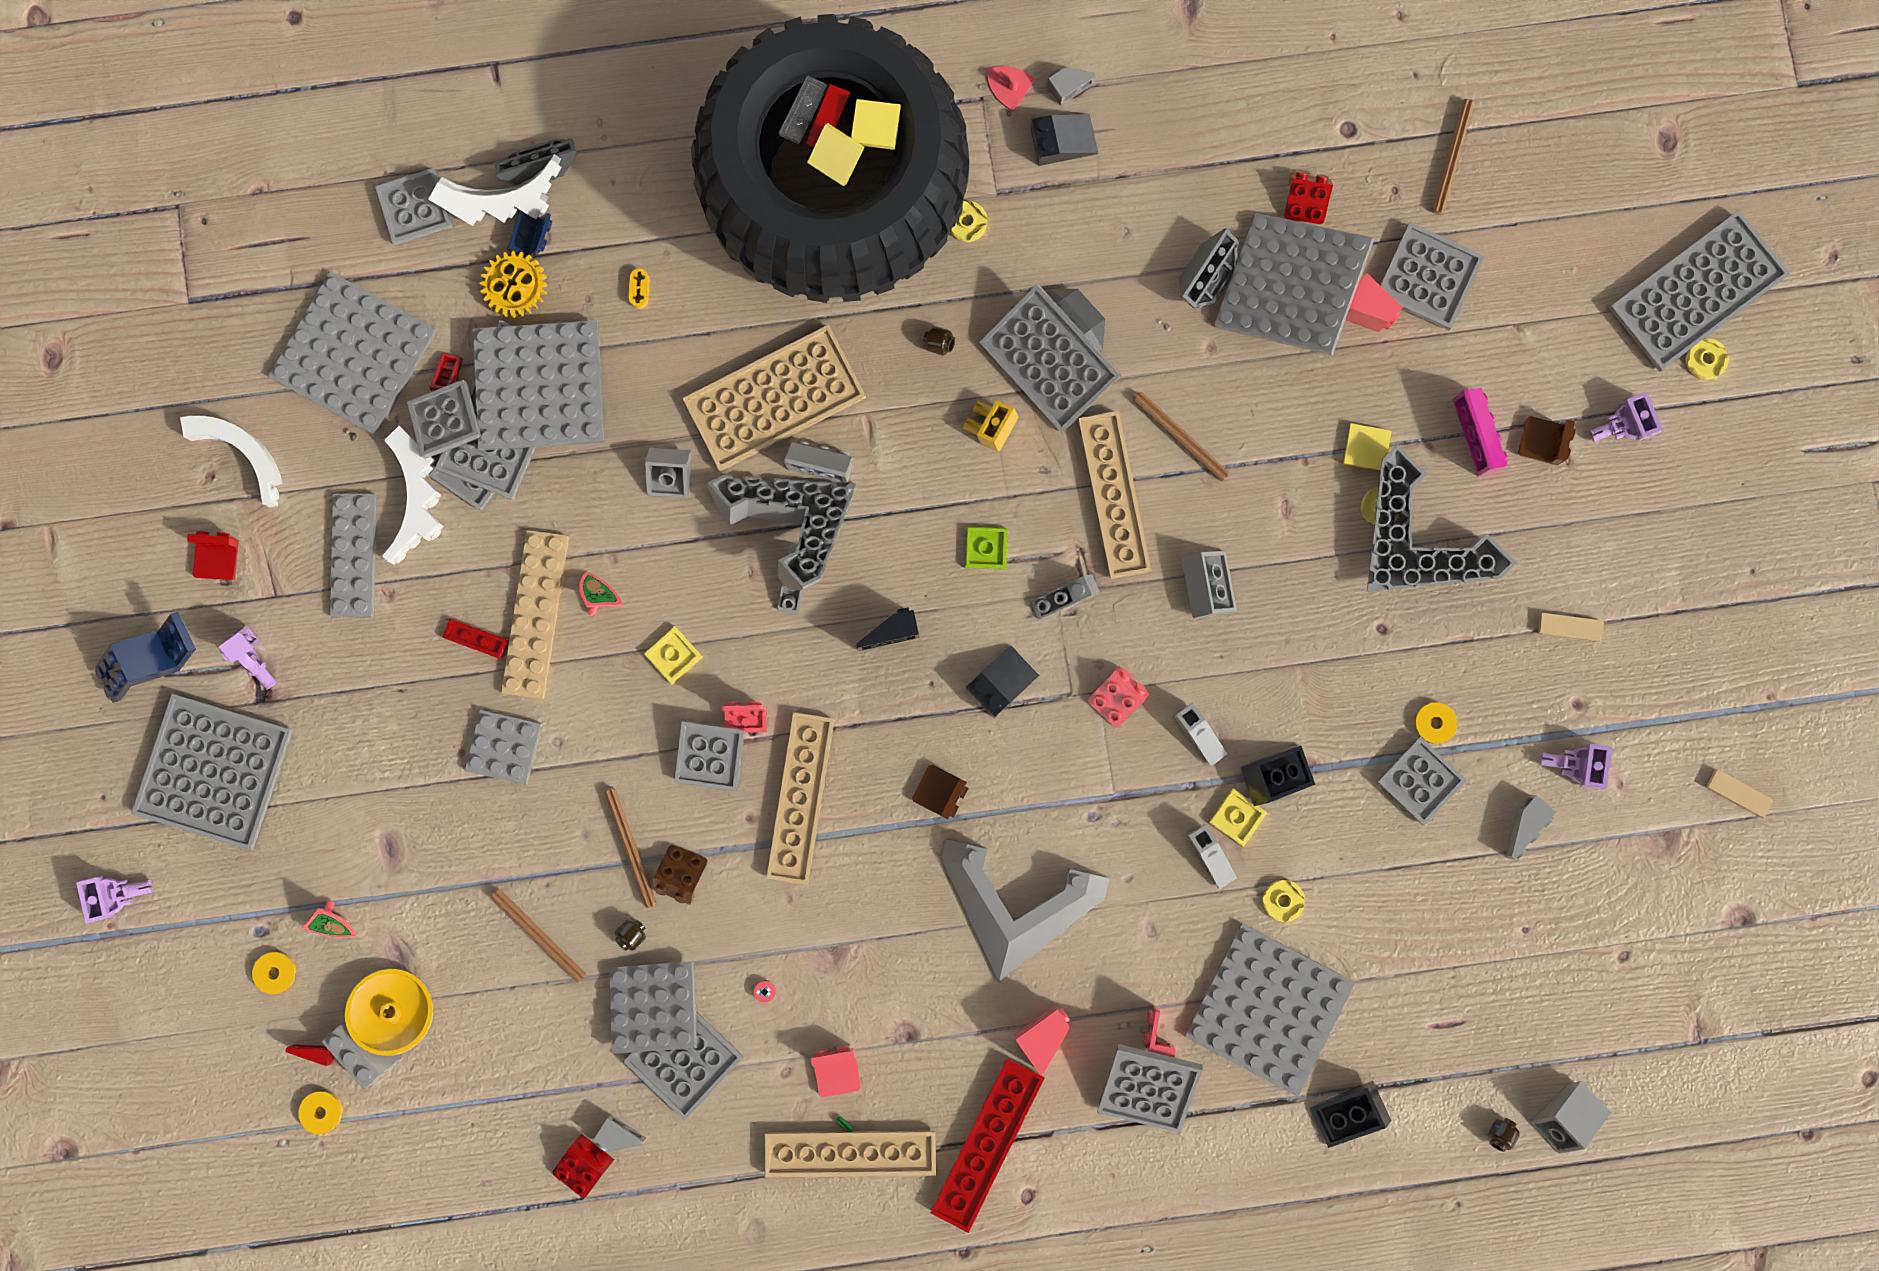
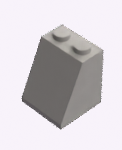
(1571, 1118)

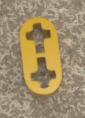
(643, 288)

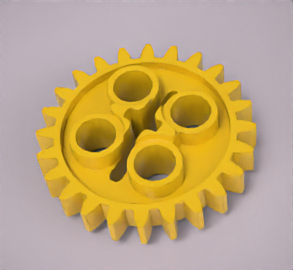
(497, 275)

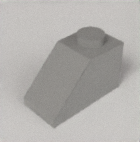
(1069, 83)
(617, 1136)

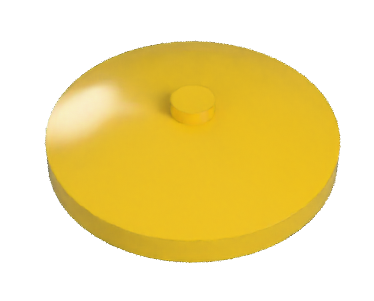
(389, 1012)

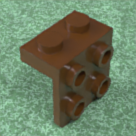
(1546, 440)
(940, 792)
(679, 874)

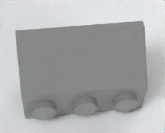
(819, 462)
(1208, 584)
(360, 1064)

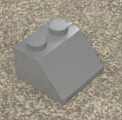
(668, 472)

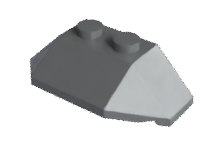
(529, 161)
(1209, 269)
(1082, 313)

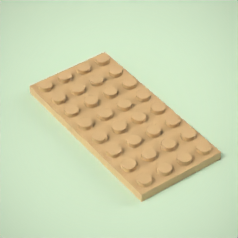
(774, 398)

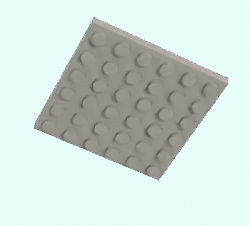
(1294, 283)
(353, 353)
(538, 385)
(212, 771)
(1269, 1009)

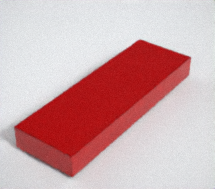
(829, 112)
(475, 638)

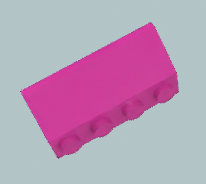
(1480, 431)

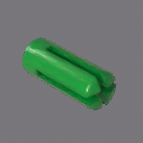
(849, 1128)

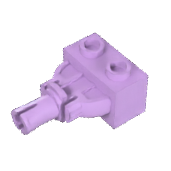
(1634, 419)
(240, 648)
(1586, 766)
(104, 896)

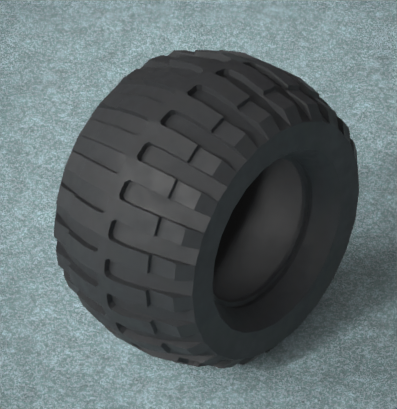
(834, 249)

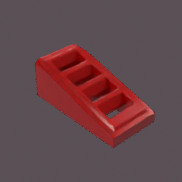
(436, 382)
(314, 1053)

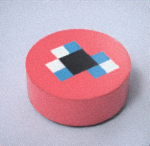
(764, 991)

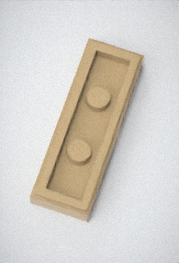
(1571, 627)
(1739, 793)

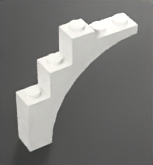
(501, 203)
(420, 496)

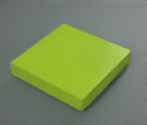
(986, 548)

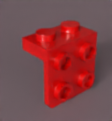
(1308, 197)
(214, 555)
(582, 1166)

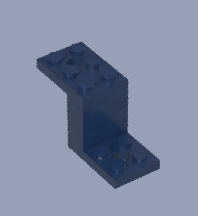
(144, 657)

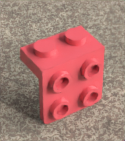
(1118, 697)
(749, 717)
(1149, 1037)
(836, 1071)

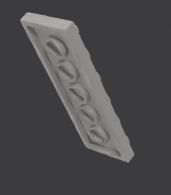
(353, 555)

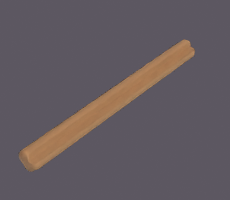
(1453, 156)
(1181, 436)
(630, 848)
(538, 935)

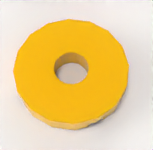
(1444, 714)
(262, 977)
(309, 1118)

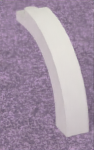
(263, 463)

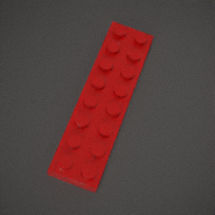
(987, 1145)

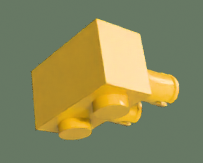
(996, 426)

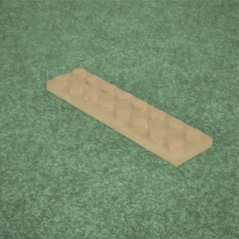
(1114, 495)
(535, 614)
(800, 798)
(850, 1154)

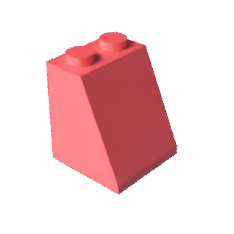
(1373, 306)
(1043, 1037)

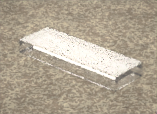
(803, 110)

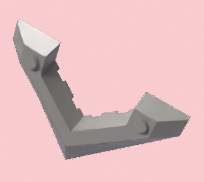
(814, 505)
(1399, 565)
(1008, 940)

